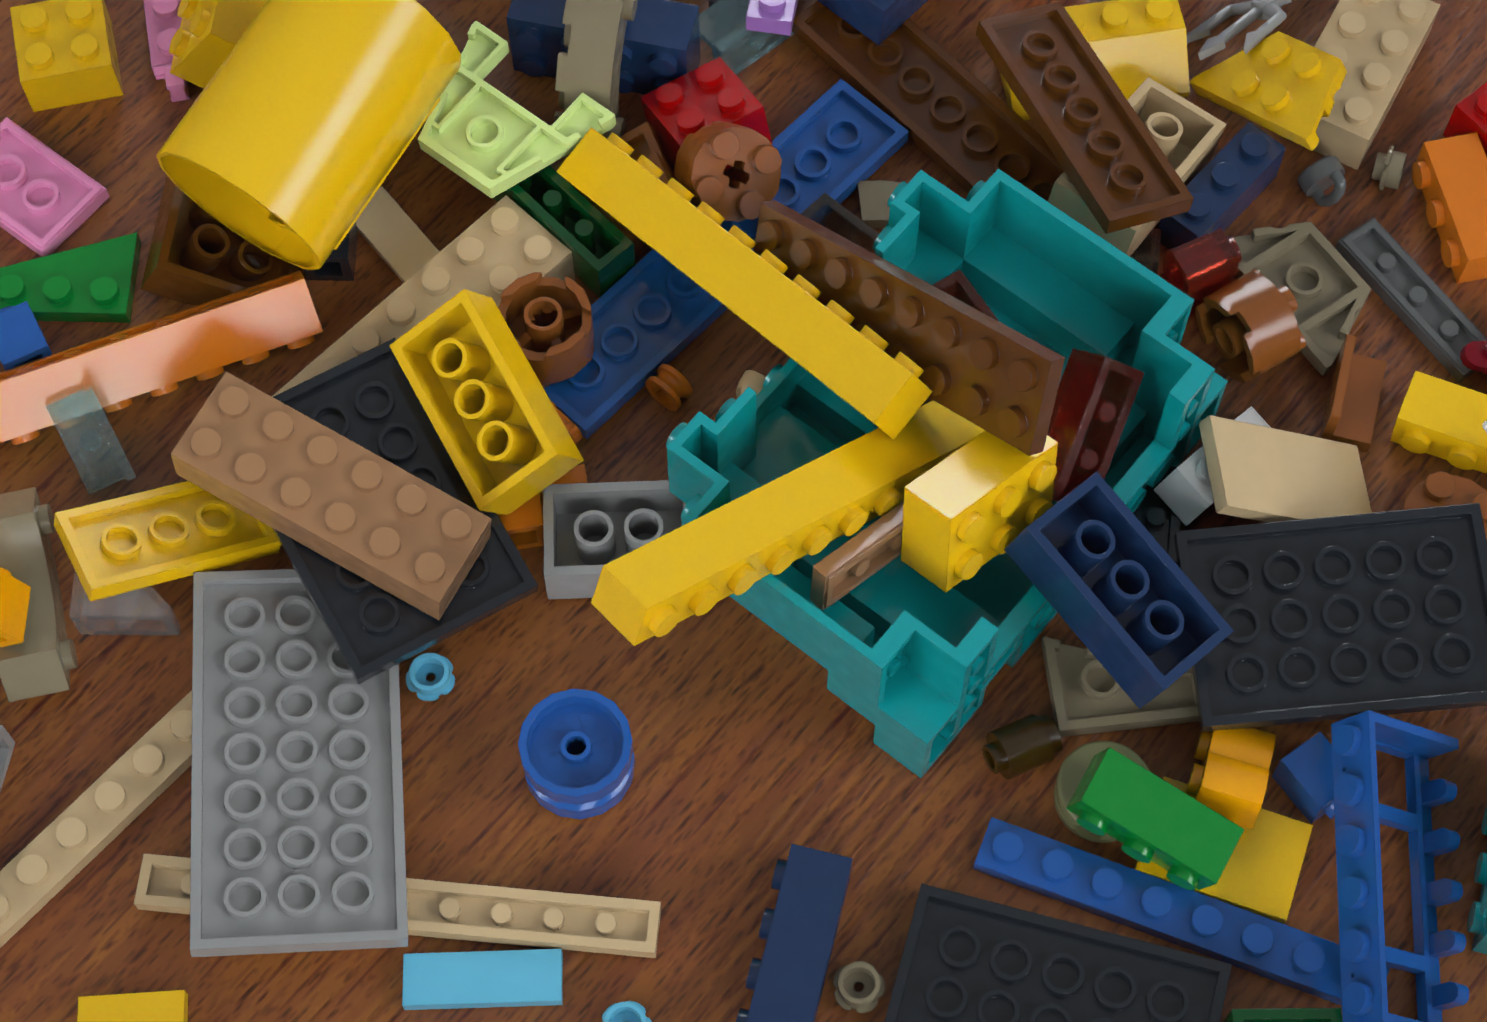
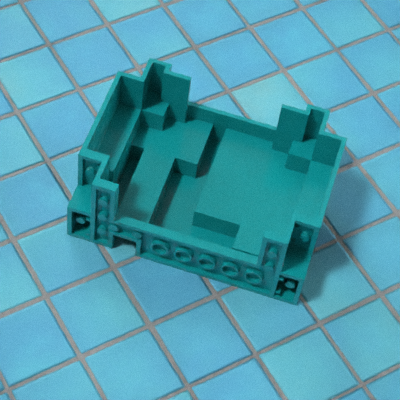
(897, 641)

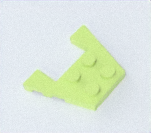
(490, 135)

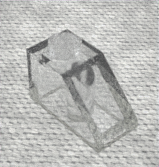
(123, 614)

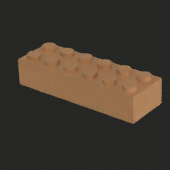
(331, 495)

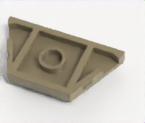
(1318, 276)

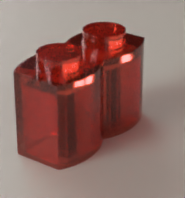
(1202, 265)

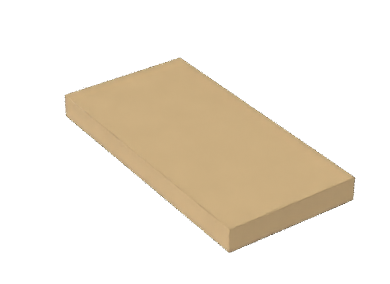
(1280, 473)

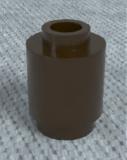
(1022, 745)

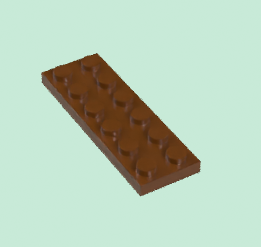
(1084, 117)

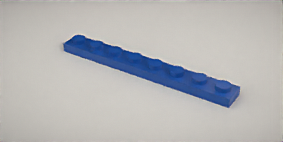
(1162, 909)

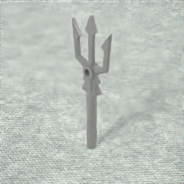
(1252, 10)

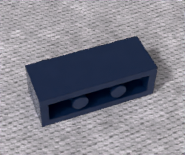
(1226, 186)

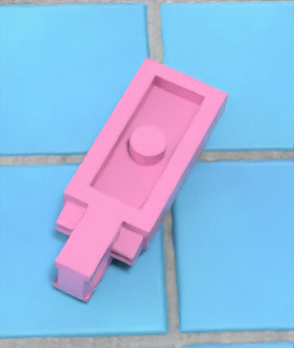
(161, 26)

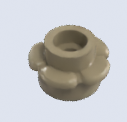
(1389, 168)
(861, 973)

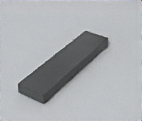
(1410, 294)

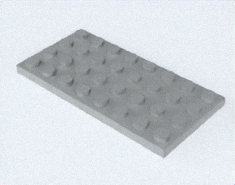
(289, 779)

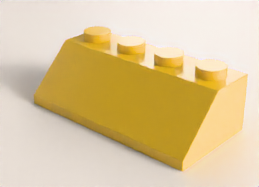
(1132, 43)

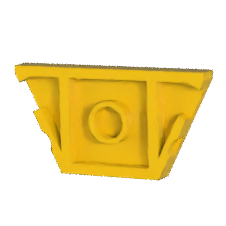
(1277, 86)

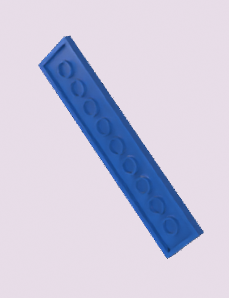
(661, 310)

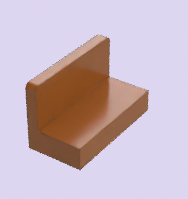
(1353, 397)

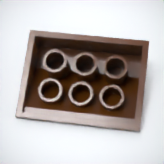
(199, 257)

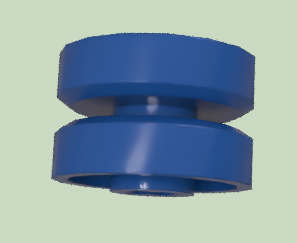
(571, 725)

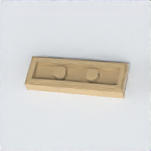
(395, 235)

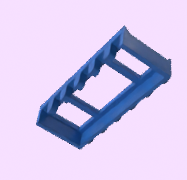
(1360, 869)

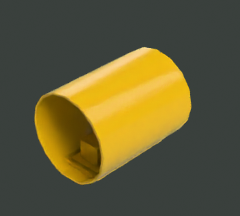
(310, 119)

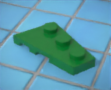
(78, 283)

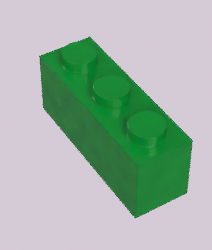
(1154, 820)

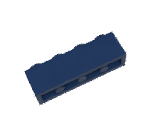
(798, 936)

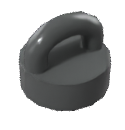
(1321, 176)

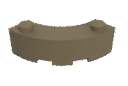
(594, 54)
(46, 655)

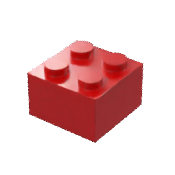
(697, 100)

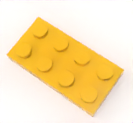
(158, 538)

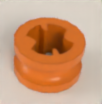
(669, 387)

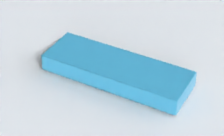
(482, 979)

